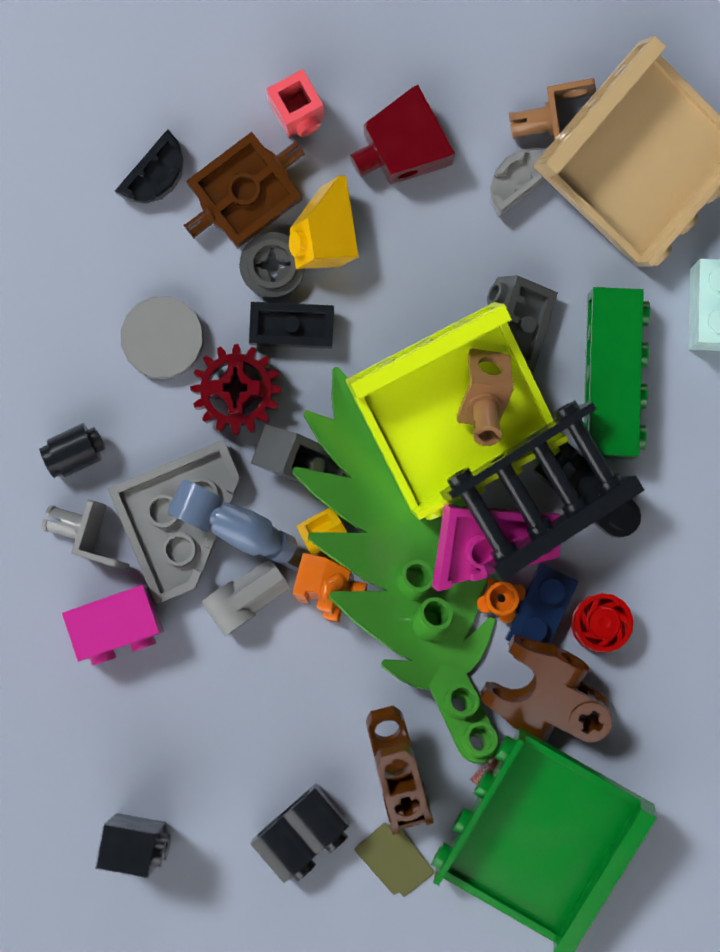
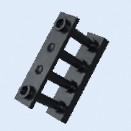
(577, 510)

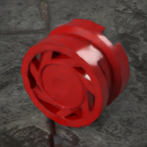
(602, 623)

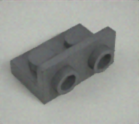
(529, 309)

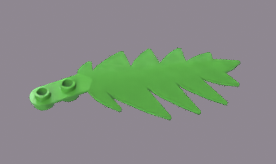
(400, 558)

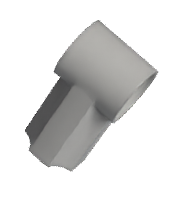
(239, 600)

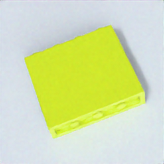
(415, 404)

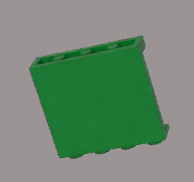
(544, 839)

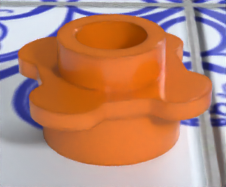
(505, 609)

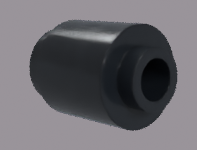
(72, 450)

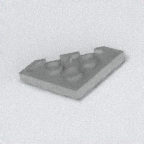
(167, 548)

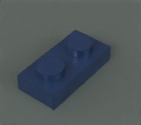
(543, 605)

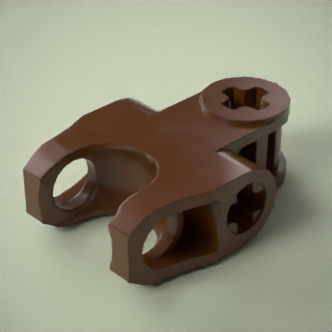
(553, 696)
(398, 772)

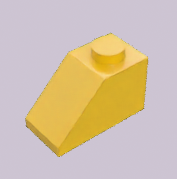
(325, 229)

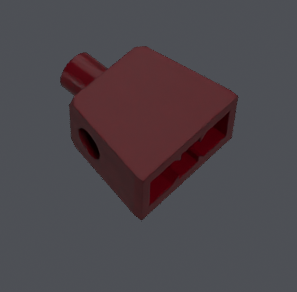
(404, 140)

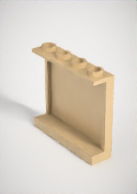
(639, 156)

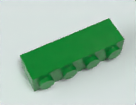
(615, 369)

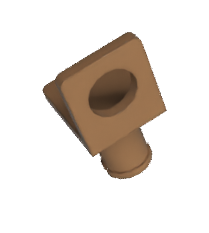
(546, 118)
(486, 396)

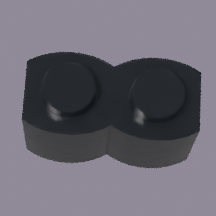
(301, 834)

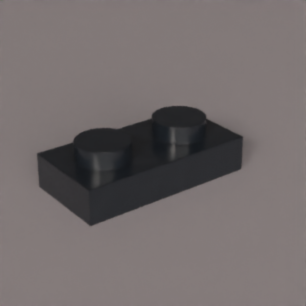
(291, 325)

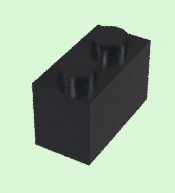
(133, 845)

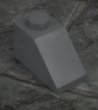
(284, 450)

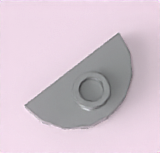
(515, 180)

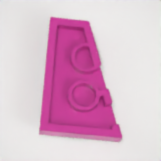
(465, 548)

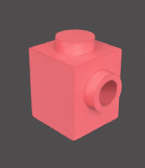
(296, 105)

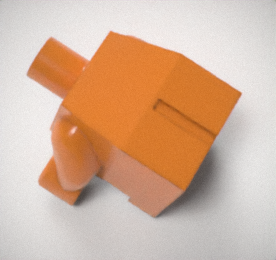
(320, 577)

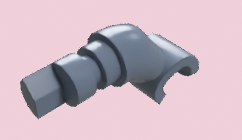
(233, 524)

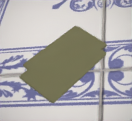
(394, 860)

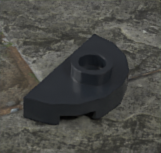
(155, 173)

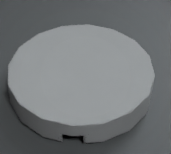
(162, 337)

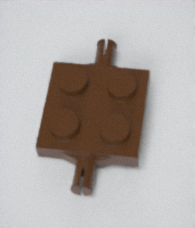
(244, 190)

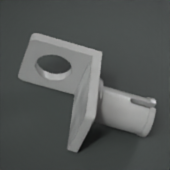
(83, 529)

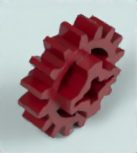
(217, 389)

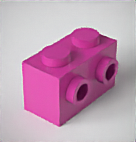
(112, 624)

